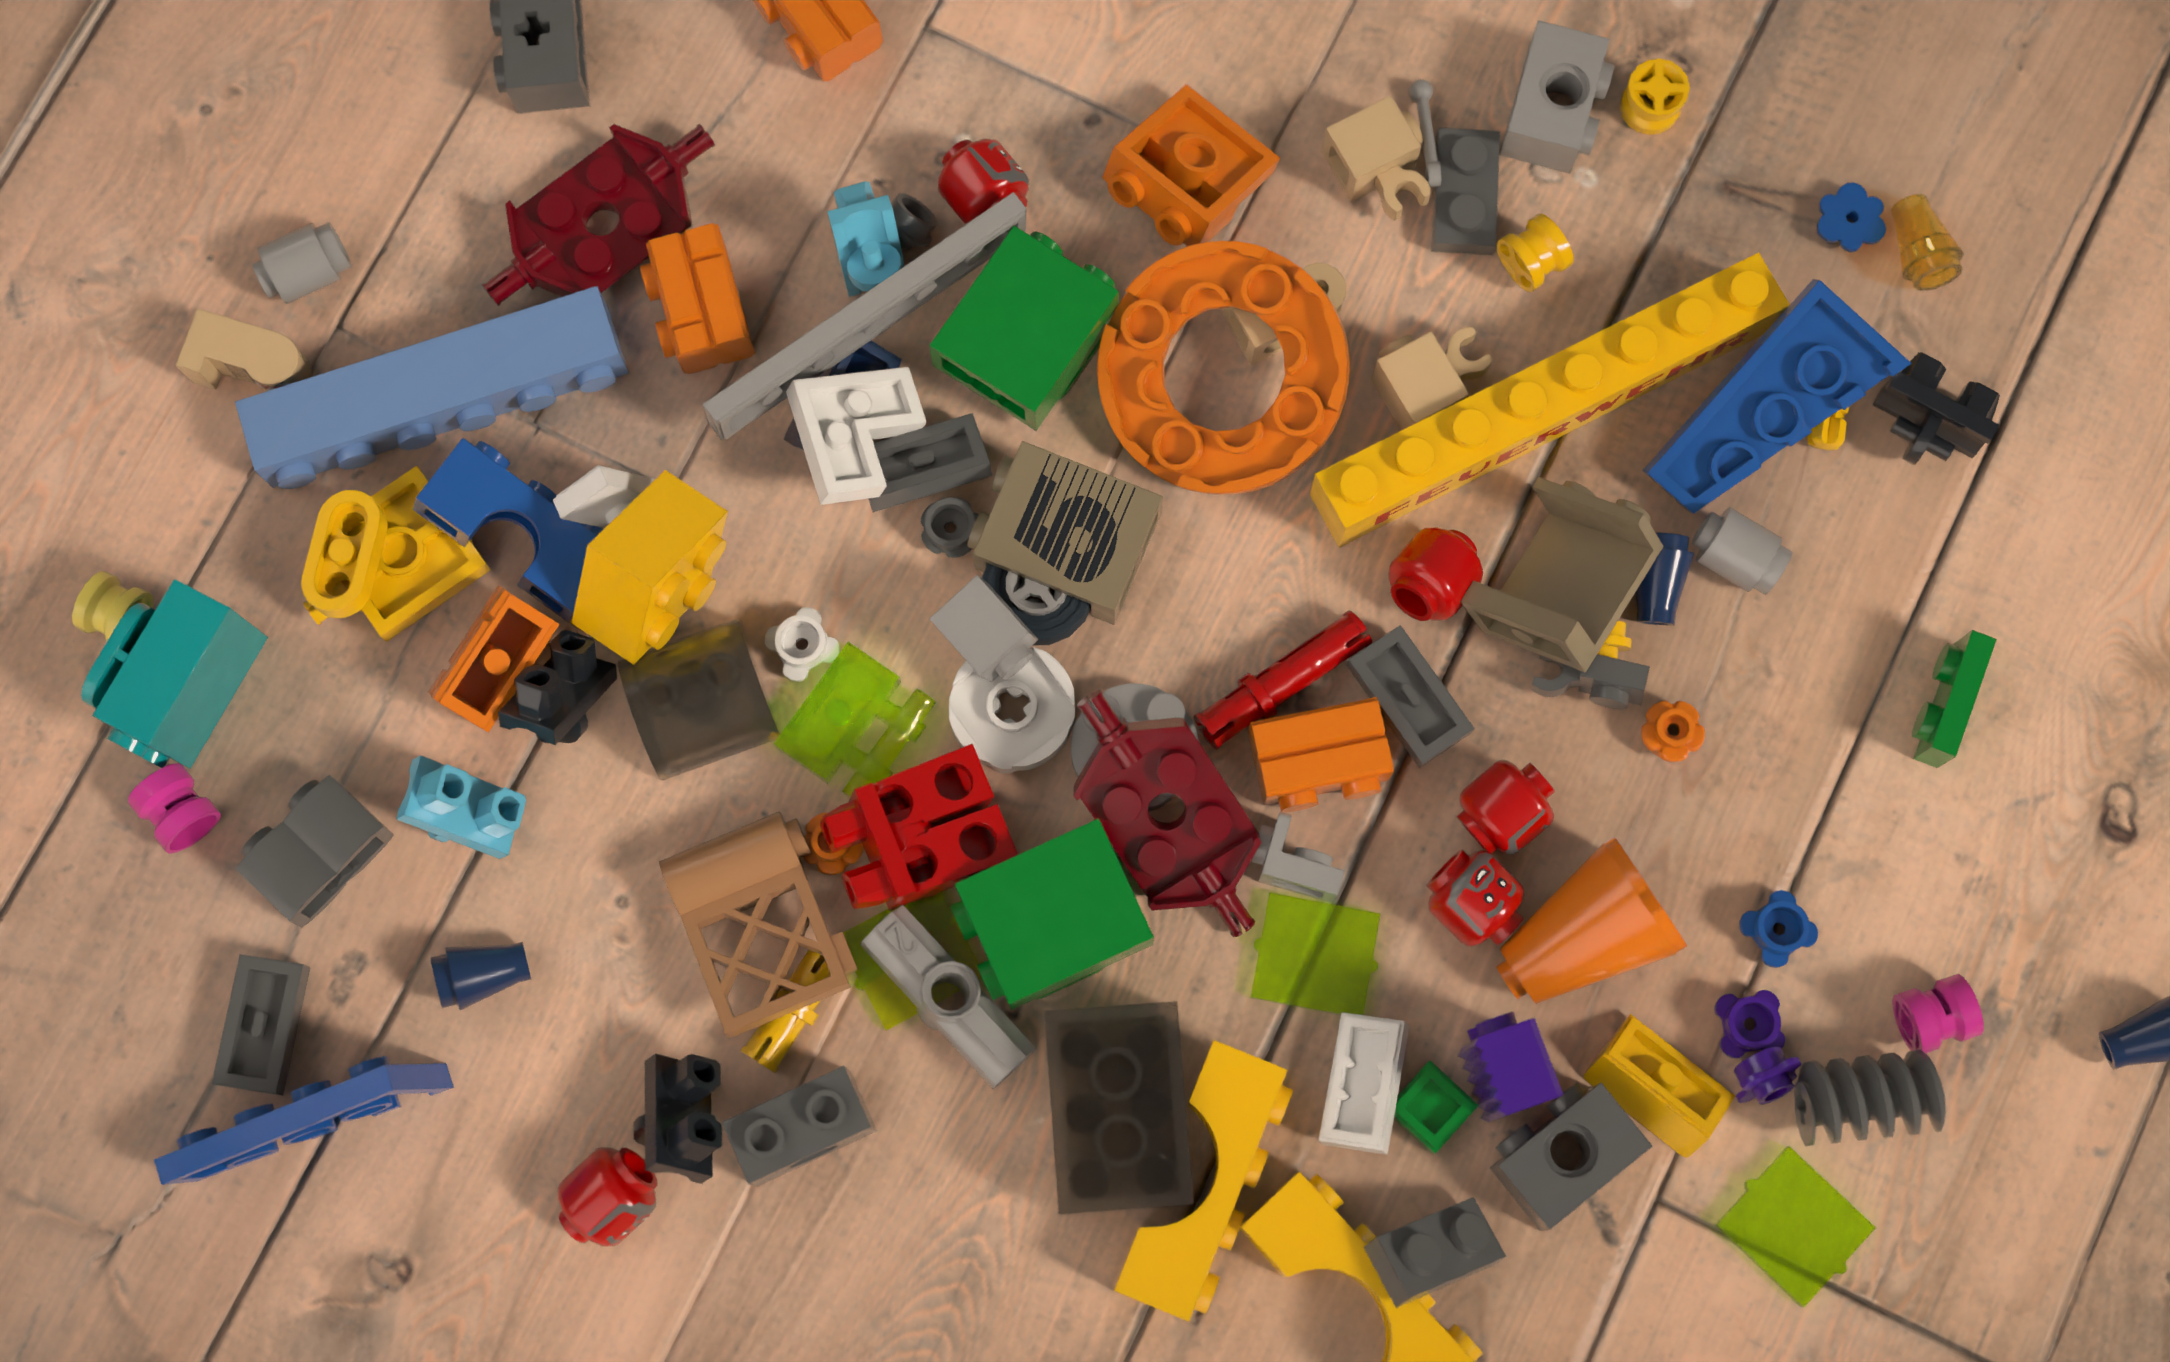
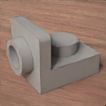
(1303, 873)

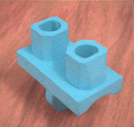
(865, 237)
(461, 807)

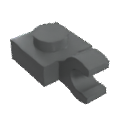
(1607, 680)

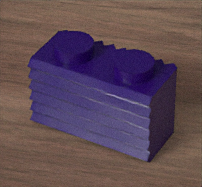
(1508, 1066)

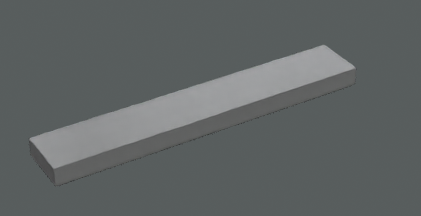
(864, 318)

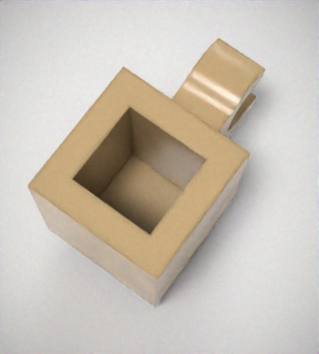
(1377, 153)
(1422, 379)

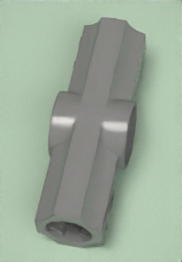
(916, 965)

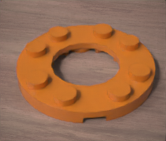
(1153, 313)

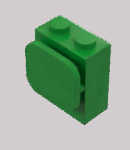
(1026, 326)
(1051, 916)

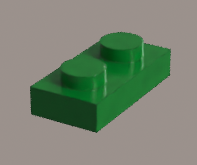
(1944, 721)

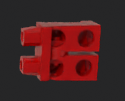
(920, 831)

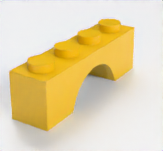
(1304, 1232)
(1173, 1261)

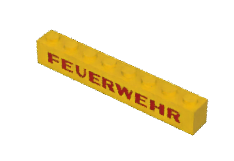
(1547, 400)

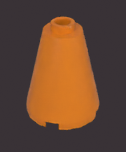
(1589, 930)

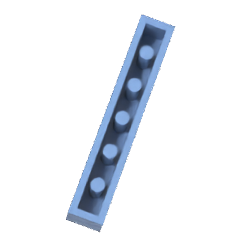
(432, 389)

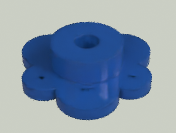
(1851, 203)

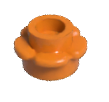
(1664, 745)
(822, 856)

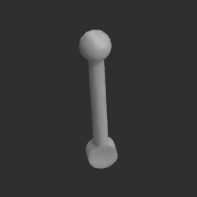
(1421, 93)

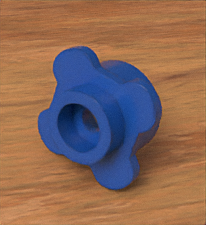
(1797, 928)

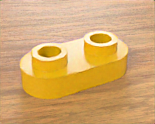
(341, 557)

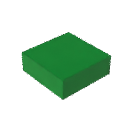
(1432, 1107)

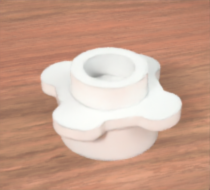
(806, 626)

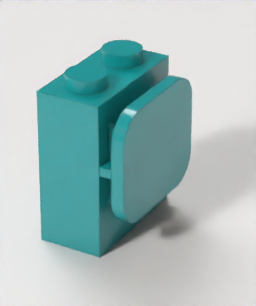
(171, 674)

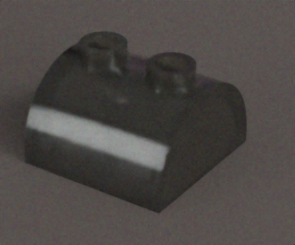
(698, 699)

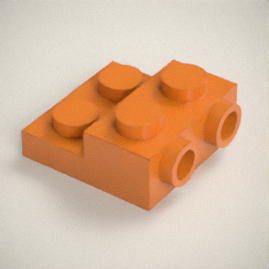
(1188, 168)

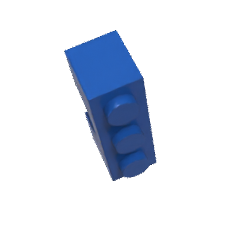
(478, 489)

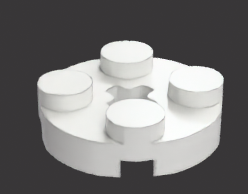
(1009, 744)

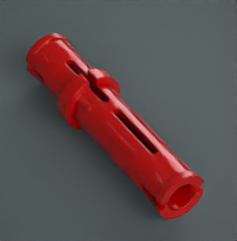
(1261, 694)

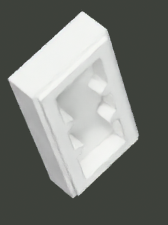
(599, 496)
(1364, 1083)

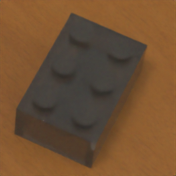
(1118, 1108)

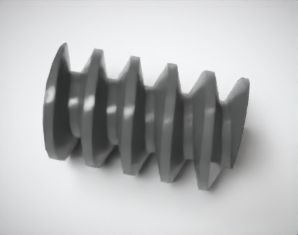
(1868, 1093)

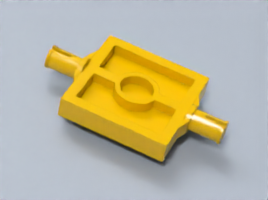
(417, 562)

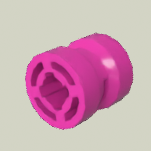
(174, 808)
(1938, 1014)

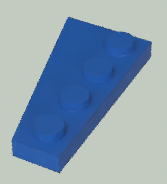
(1790, 381)
(311, 1115)

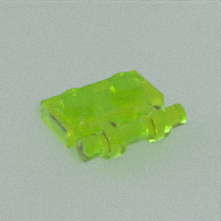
(841, 711)

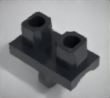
(1934, 420)
(557, 695)
(678, 1116)

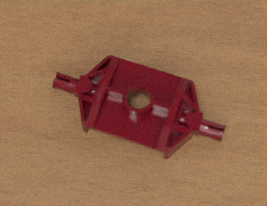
(623, 175)
(1179, 861)

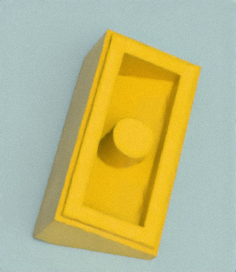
(1660, 1087)

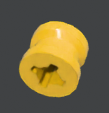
(1665, 86)
(1535, 252)

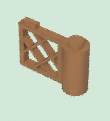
(744, 872)

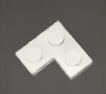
(839, 420)

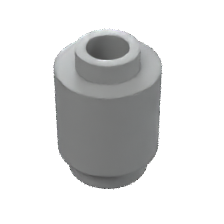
(301, 262)
(1741, 550)

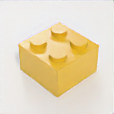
(650, 567)

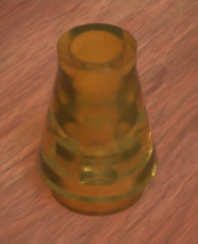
(1925, 246)

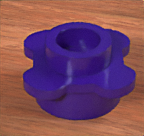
(1763, 1010)
(1766, 1076)

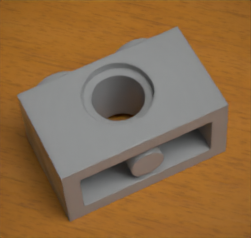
(1564, 63)

